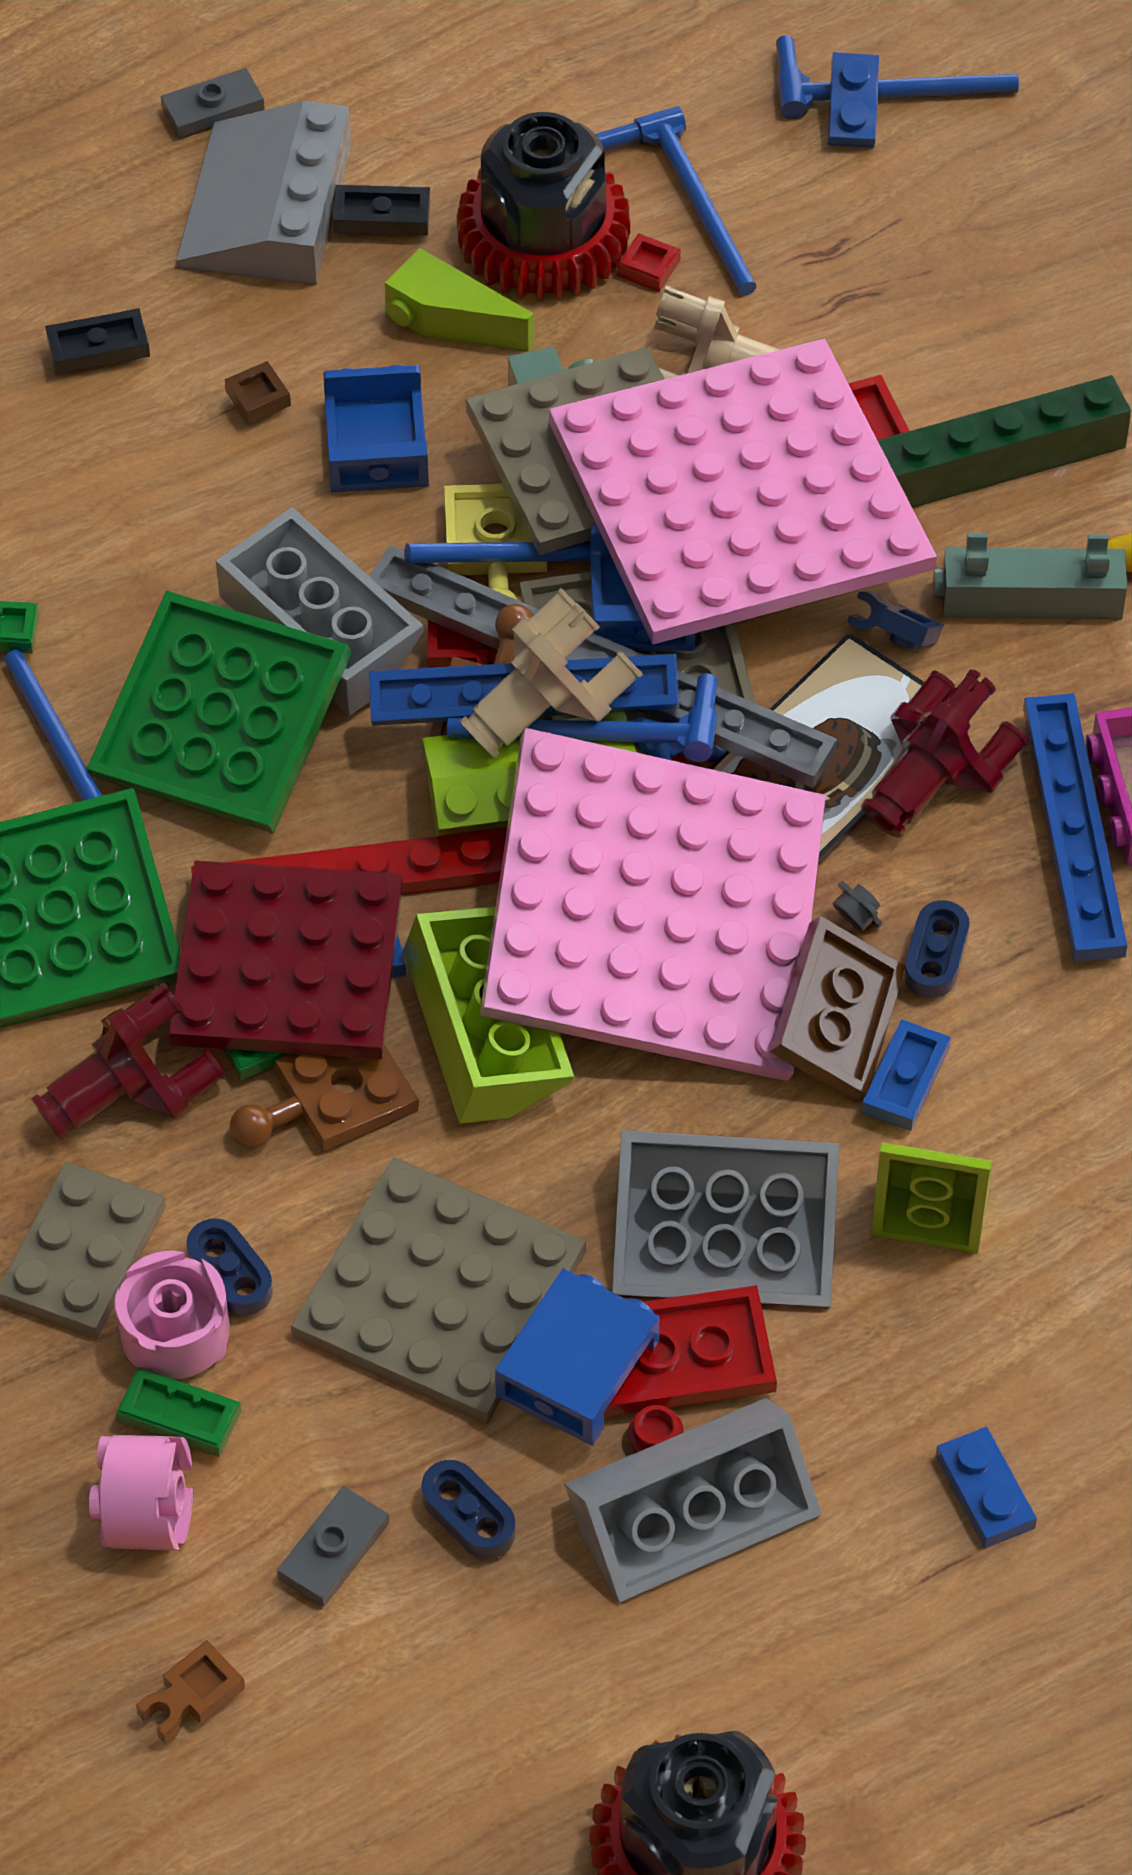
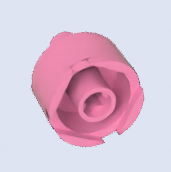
(172, 1314)
(142, 1492)

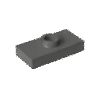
(212, 101)
(333, 1546)

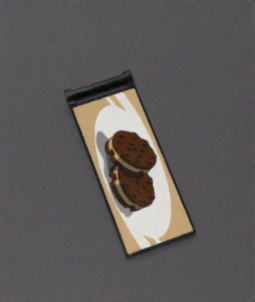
(851, 700)

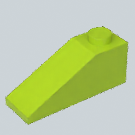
(453, 306)

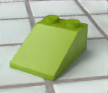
(930, 1197)

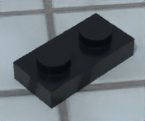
(381, 209)
(97, 341)

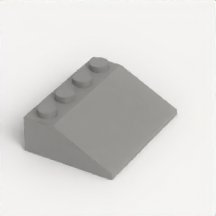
(268, 193)
(725, 1217)

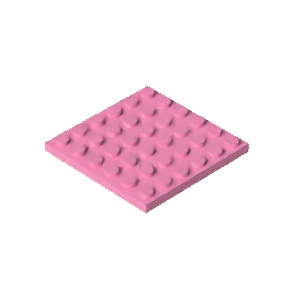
(740, 490)
(651, 903)

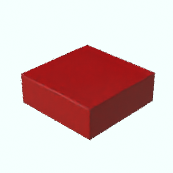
(648, 262)

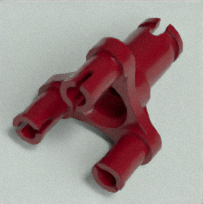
(939, 750)
(124, 1068)

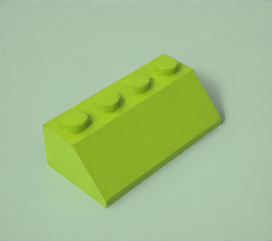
(474, 788)
(486, 1062)

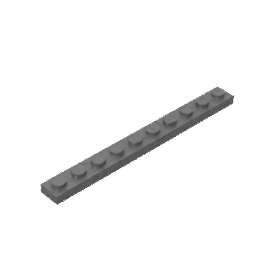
(740, 724)

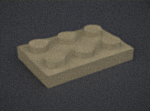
(81, 1249)

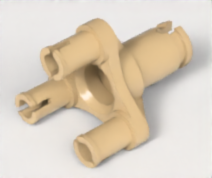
(708, 327)
(544, 680)

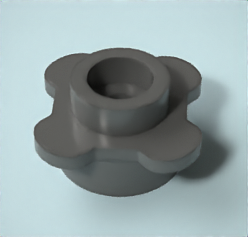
(857, 906)

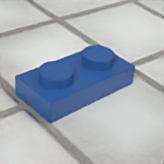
(853, 99)
(906, 1075)
(986, 1487)

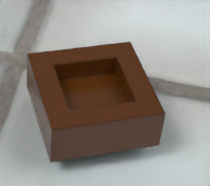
(257, 392)

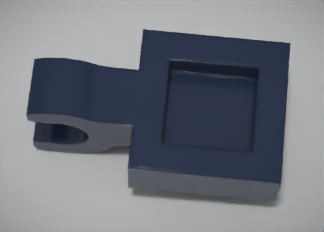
(906, 625)

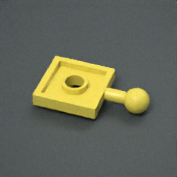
(468, 512)

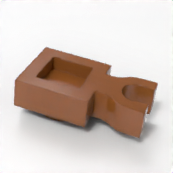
(196, 1687)

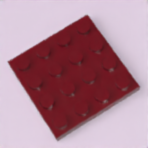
(287, 960)

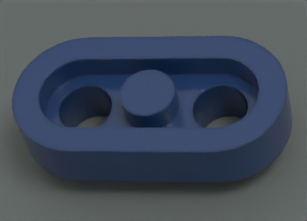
(936, 952)
(237, 1266)
(471, 1511)

